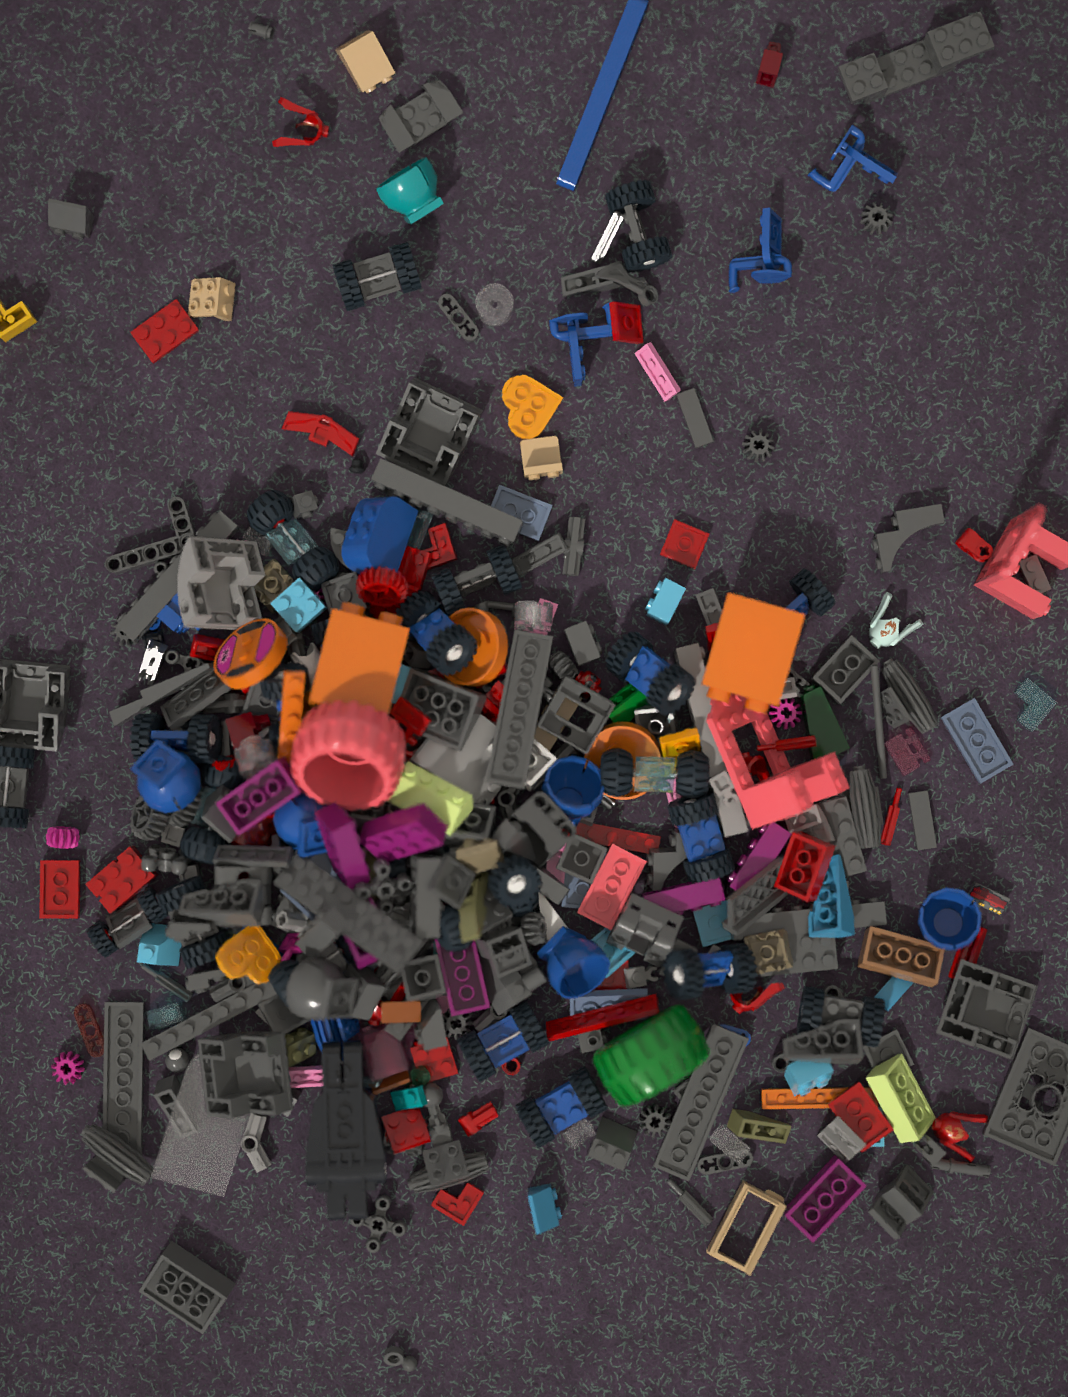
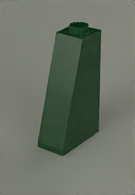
(822, 723)

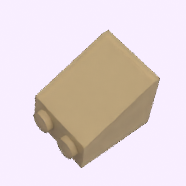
(366, 61)

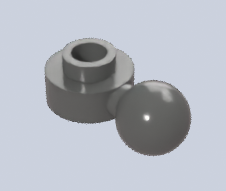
(395, 1356)

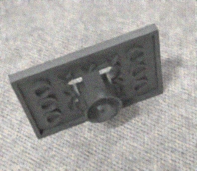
(1026, 1127)

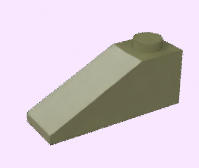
(758, 1127)

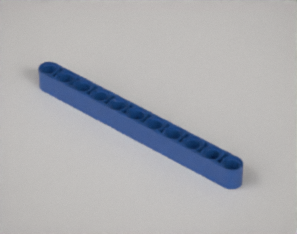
(601, 93)

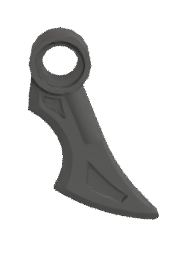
(617, 273)

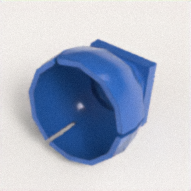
(165, 775)
(572, 789)
(299, 825)
(949, 919)
(574, 963)

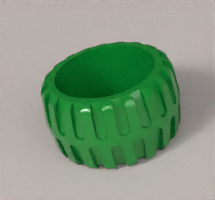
(651, 1055)

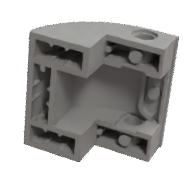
(219, 583)
(463, 768)

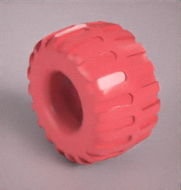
(348, 755)

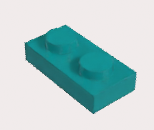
(409, 1098)

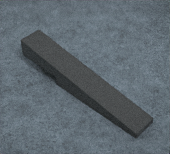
(157, 693)

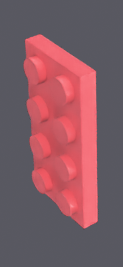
(611, 886)

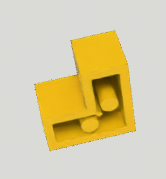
(14, 320)

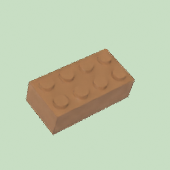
(900, 956)

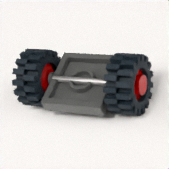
(126, 923)

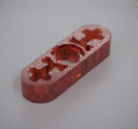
(89, 1045)

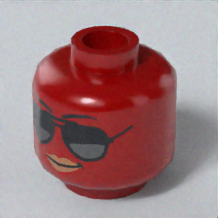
(589, 680)

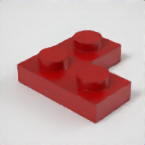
(443, 549)
(458, 1208)

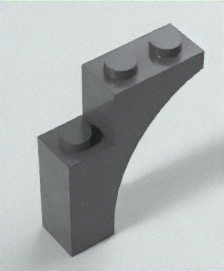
(906, 523)
(664, 860)

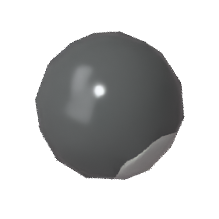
(177, 1060)

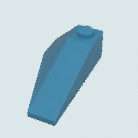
(832, 910)

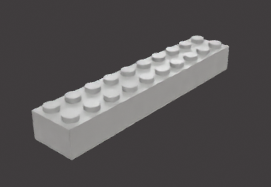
(690, 658)

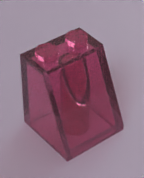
(383, 1052)

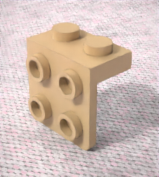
(212, 298)
(541, 457)

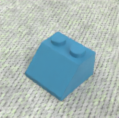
(543, 1207)

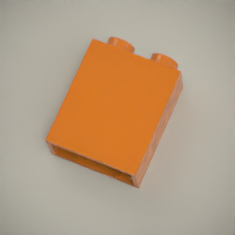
(752, 652)
(359, 658)

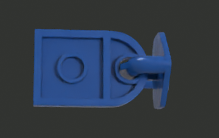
(852, 154)
(771, 255)
(575, 334)

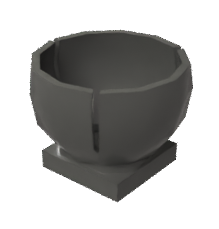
(320, 990)

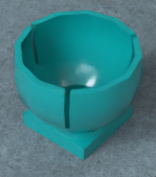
(412, 191)

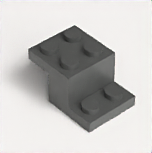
(504, 948)
(901, 1202)

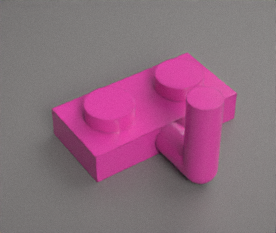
(289, 947)

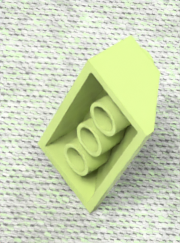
(443, 798)
(901, 1099)

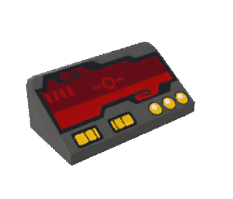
(988, 898)

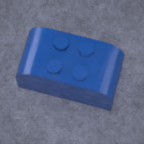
(378, 533)

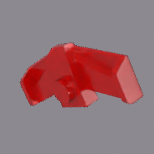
(321, 430)

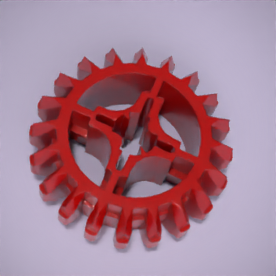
(382, 587)

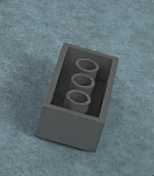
(424, 904)
(809, 954)

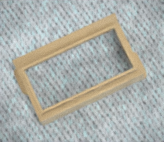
(729, 1216)

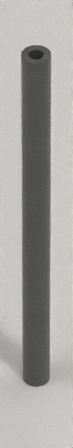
(878, 721)

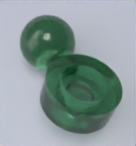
(419, 1076)

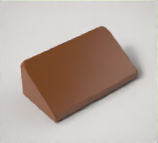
(401, 1012)
(392, 1081)

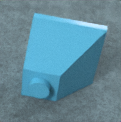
(157, 948)

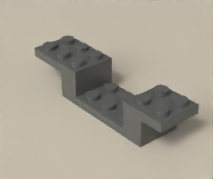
(935, 55)

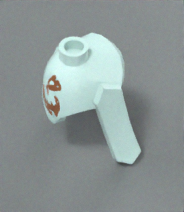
(886, 632)

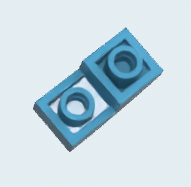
(893, 991)

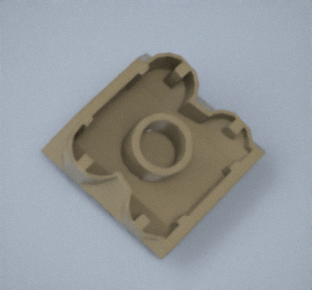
(272, 584)
(479, 855)
(770, 950)

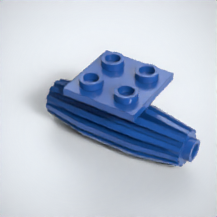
(335, 1030)

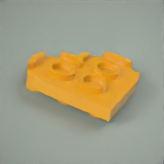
(529, 406)
(248, 954)

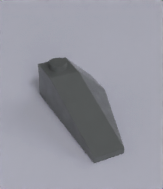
(231, 904)
(505, 991)
(831, 1044)

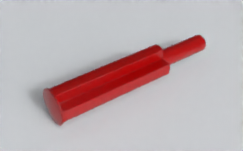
(790, 744)
(891, 819)

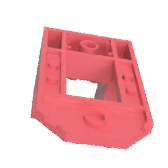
(1019, 539)
(789, 788)

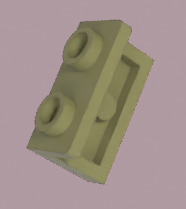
(300, 1046)

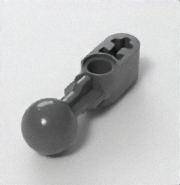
(439, 1126)

